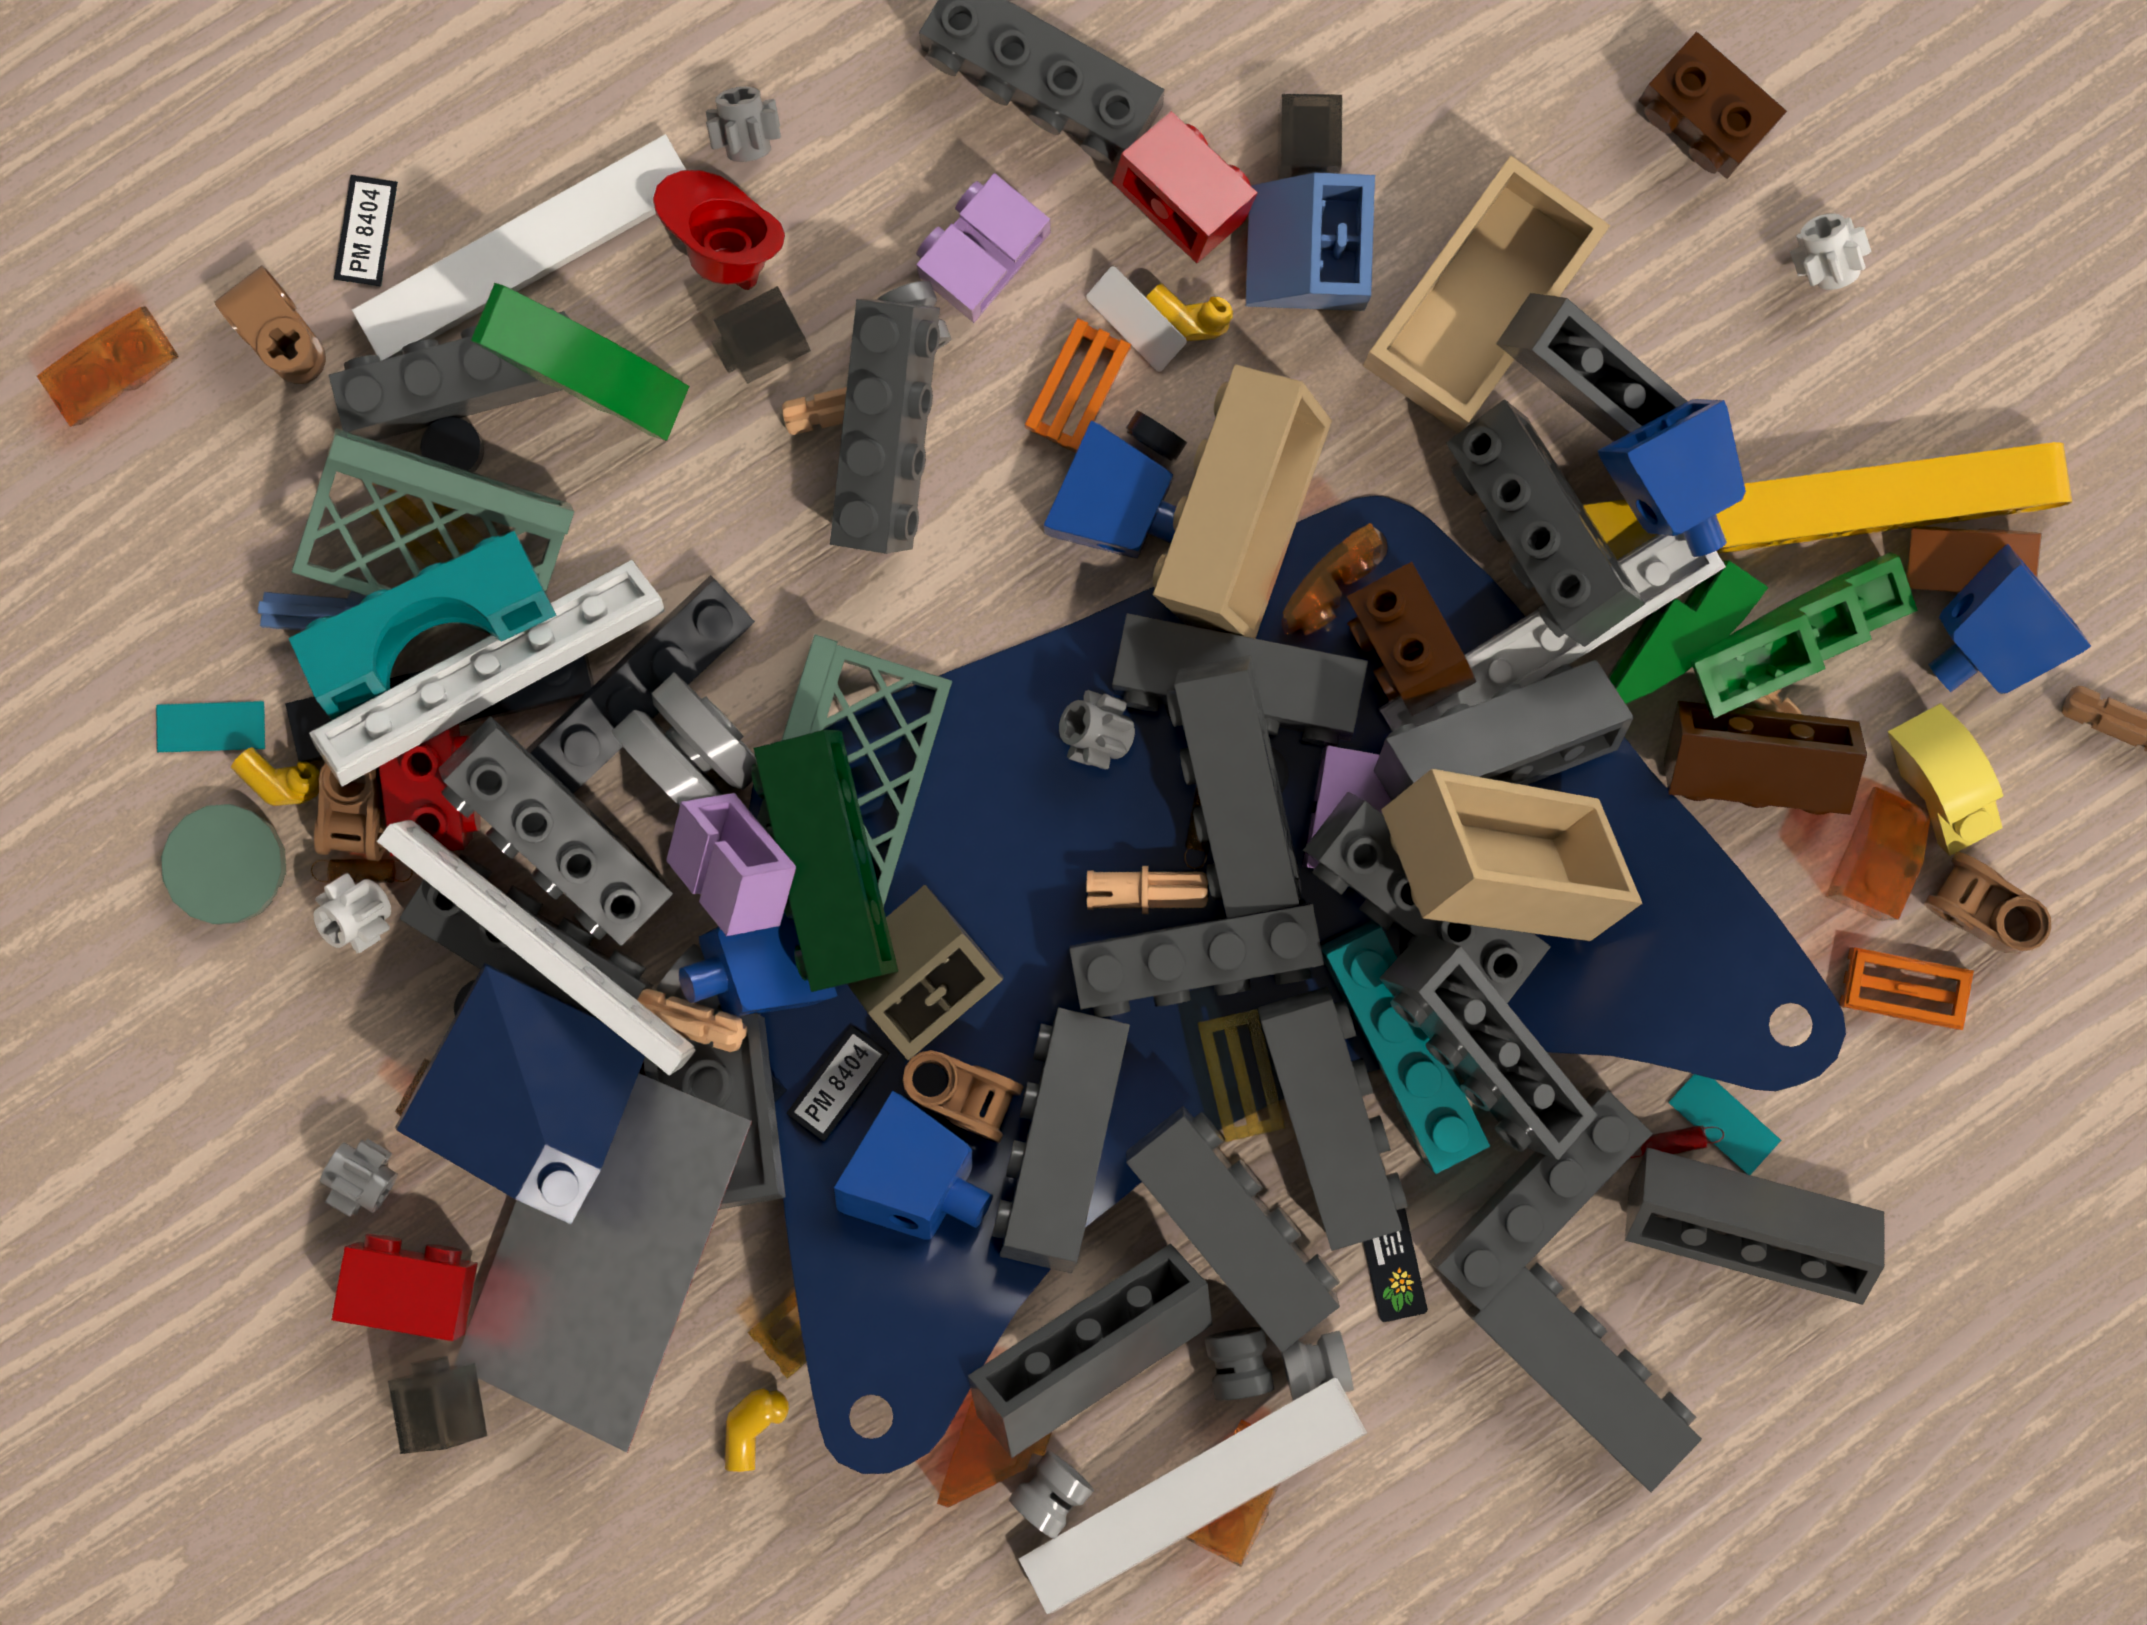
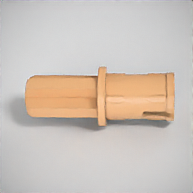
(1146, 890)

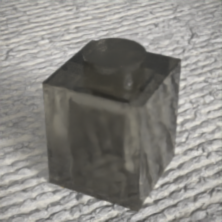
(1309, 134)
(759, 336)
(437, 1406)

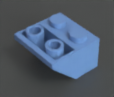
(1311, 242)

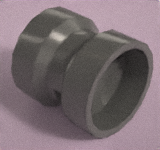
(1239, 1363)

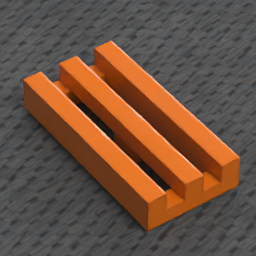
(1100, 340)
(1855, 979)

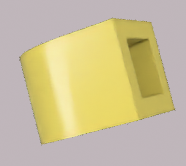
(1951, 775)

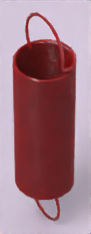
(1678, 1140)

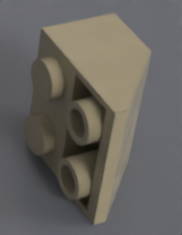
(936, 976)

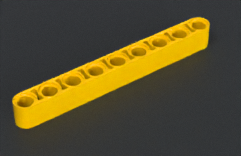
(1872, 499)

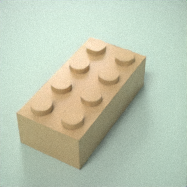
(1511, 244)
(1242, 502)
(1509, 856)

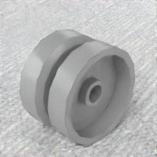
(693, 745)

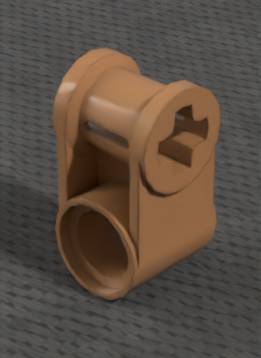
(269, 323)
(350, 815)
(1978, 901)
(964, 1094)

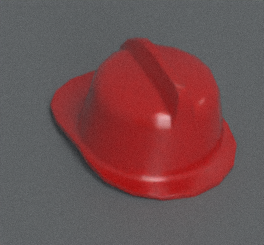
(720, 226)

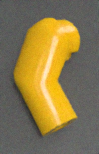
(1193, 321)
(277, 785)
(749, 1420)

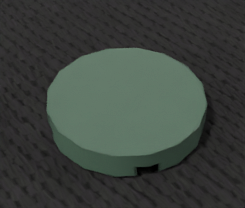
(223, 864)

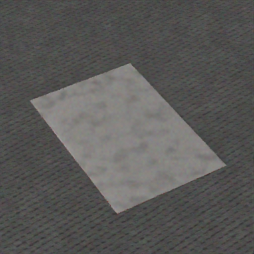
(589, 1306)

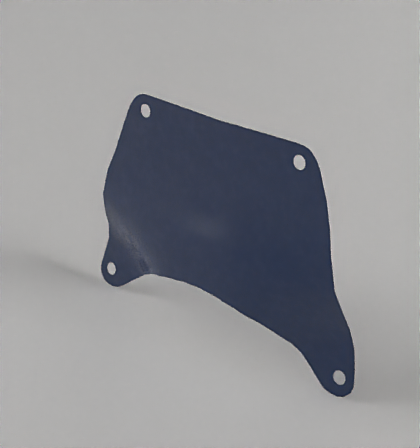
(1008, 850)

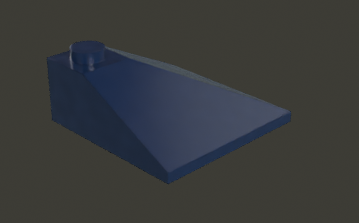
(524, 1093)

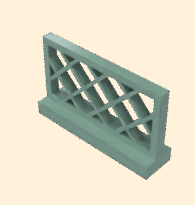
(431, 482)
(810, 715)

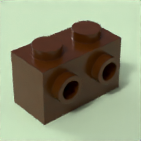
(1710, 106)
(1411, 640)

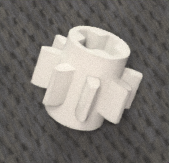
(1830, 251)
(352, 913)

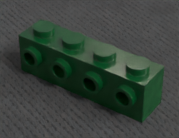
(834, 881)

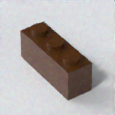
(1765, 758)

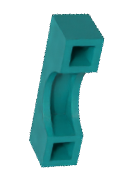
(353, 653)
(1422, 1086)

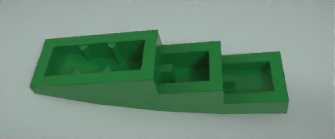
(579, 362)
(1803, 634)

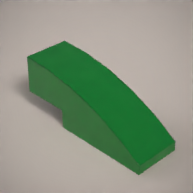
(1685, 630)

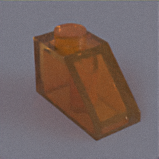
(1882, 857)
(981, 1461)

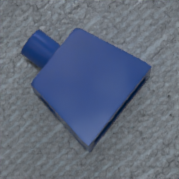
(1680, 473)
(1112, 497)
(2005, 628)
(750, 972)
(910, 1174)

